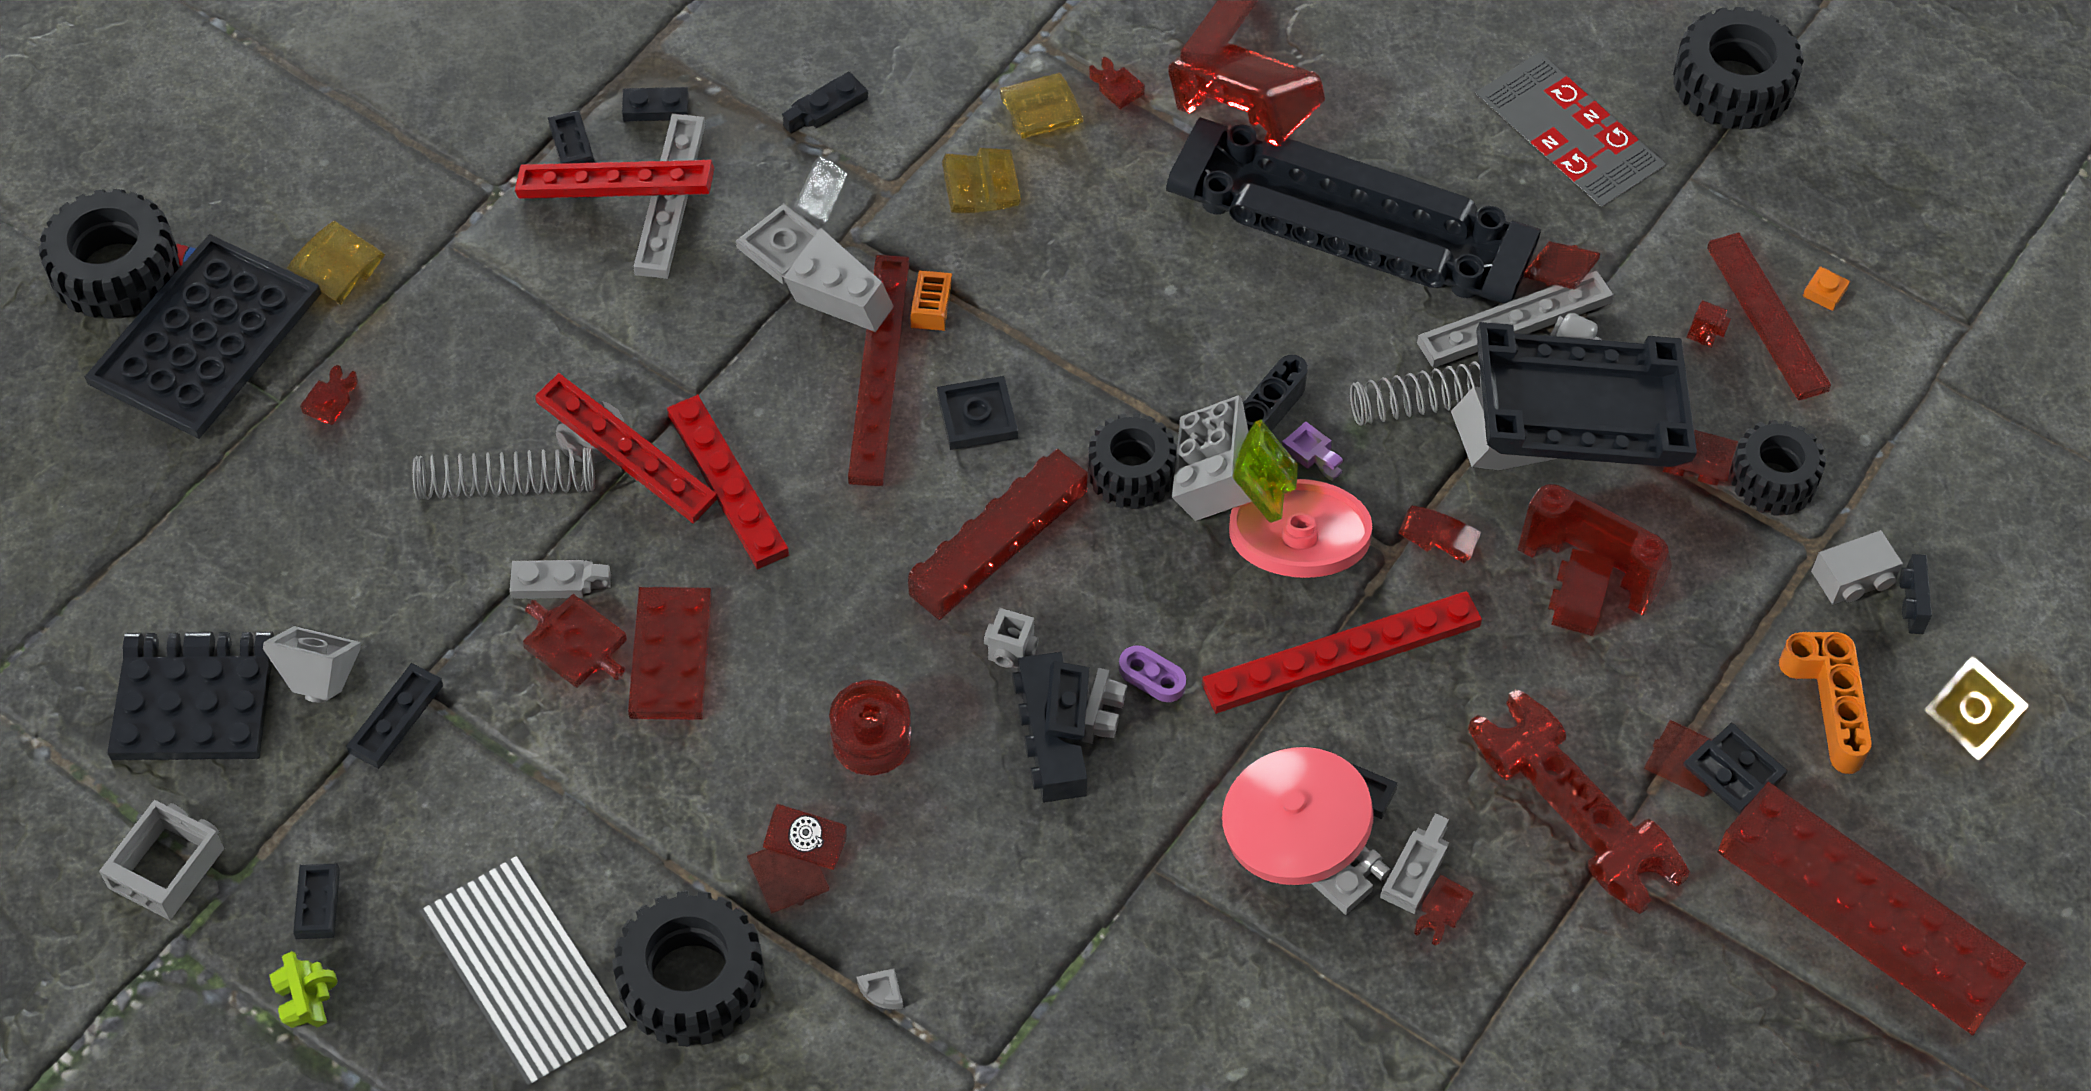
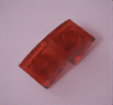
(1433, 528)

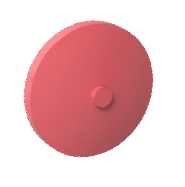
(1317, 536)
(1297, 816)

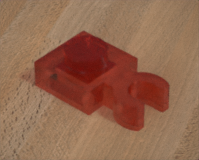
(1117, 86)
(329, 399)
(1443, 905)

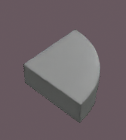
(881, 989)

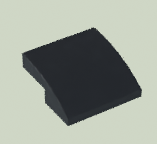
(1734, 767)

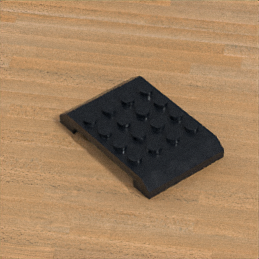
(1585, 398)

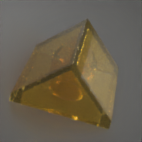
(1978, 708)

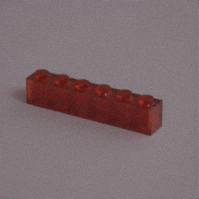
(997, 533)

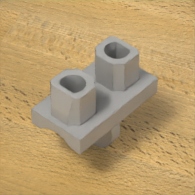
(1108, 693)

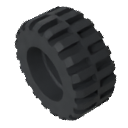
(1733, 97)
(100, 222)
(678, 924)

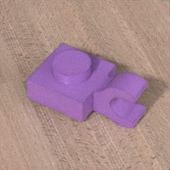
(1311, 447)

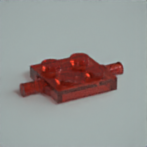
(574, 640)

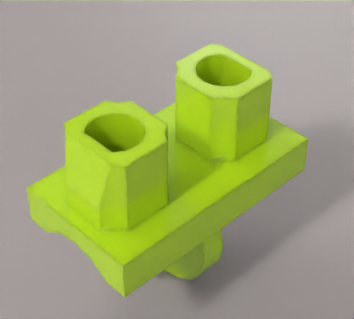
(308, 988)

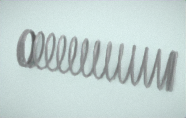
(1365, 402)
(419, 475)

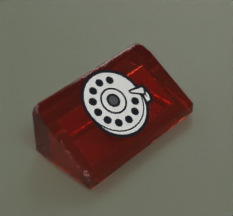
(805, 836)

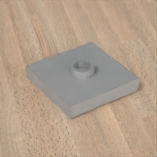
(777, 241)

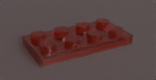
(670, 653)

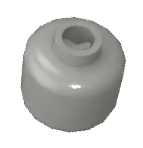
(1575, 327)

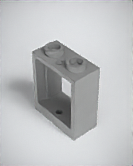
(165, 902)

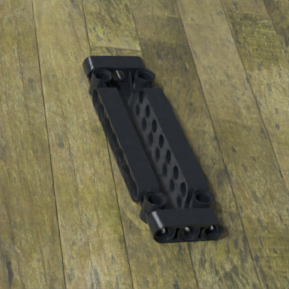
(1354, 211)

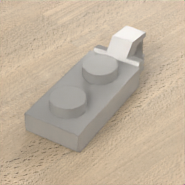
(557, 578)
(1417, 866)

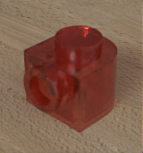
(1708, 323)

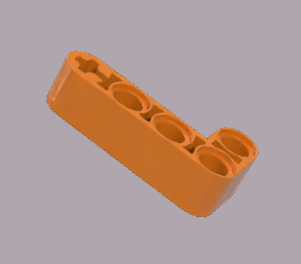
(1835, 701)

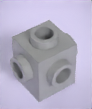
(1010, 638)

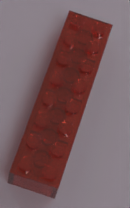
(1871, 908)

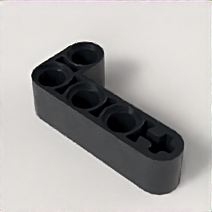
(1258, 404)

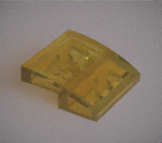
(1041, 105)
(981, 181)
(336, 261)

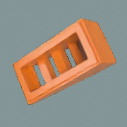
(931, 318)

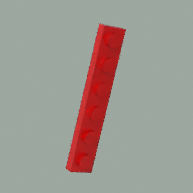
(614, 179)
(626, 448)
(728, 481)

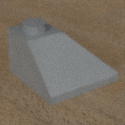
(312, 661)

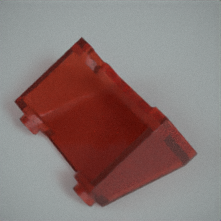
(1264, 87)
(1563, 516)

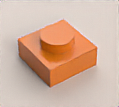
(1826, 288)

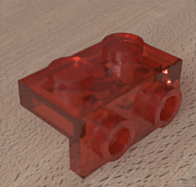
(1711, 461)

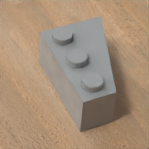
(838, 284)

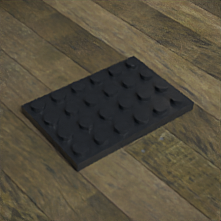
(203, 336)

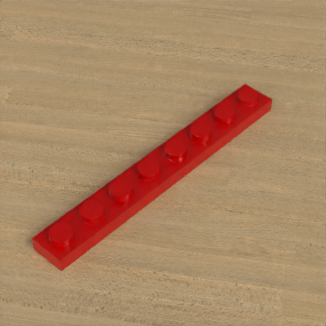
(1341, 652)

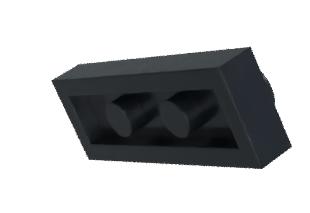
(394, 715)

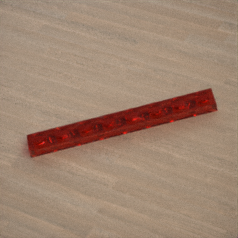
(879, 379)

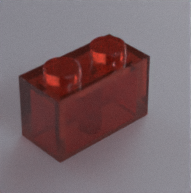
(1582, 591)

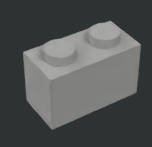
(1857, 568)

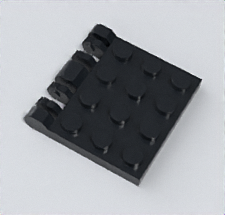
(191, 702)

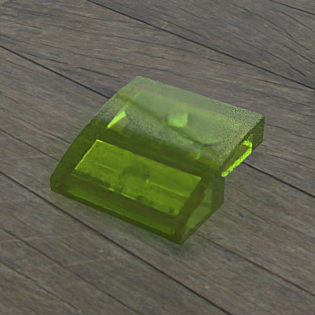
(1265, 471)

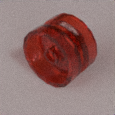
(870, 727)

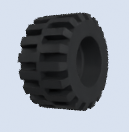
(1131, 438)
(1774, 489)

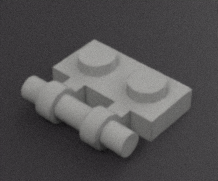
(1350, 885)

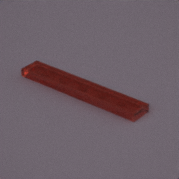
(1215, 31)
(1769, 316)

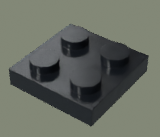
(977, 412)

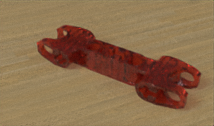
(1621, 849)

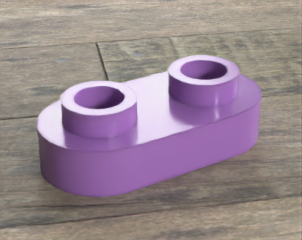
(1154, 674)

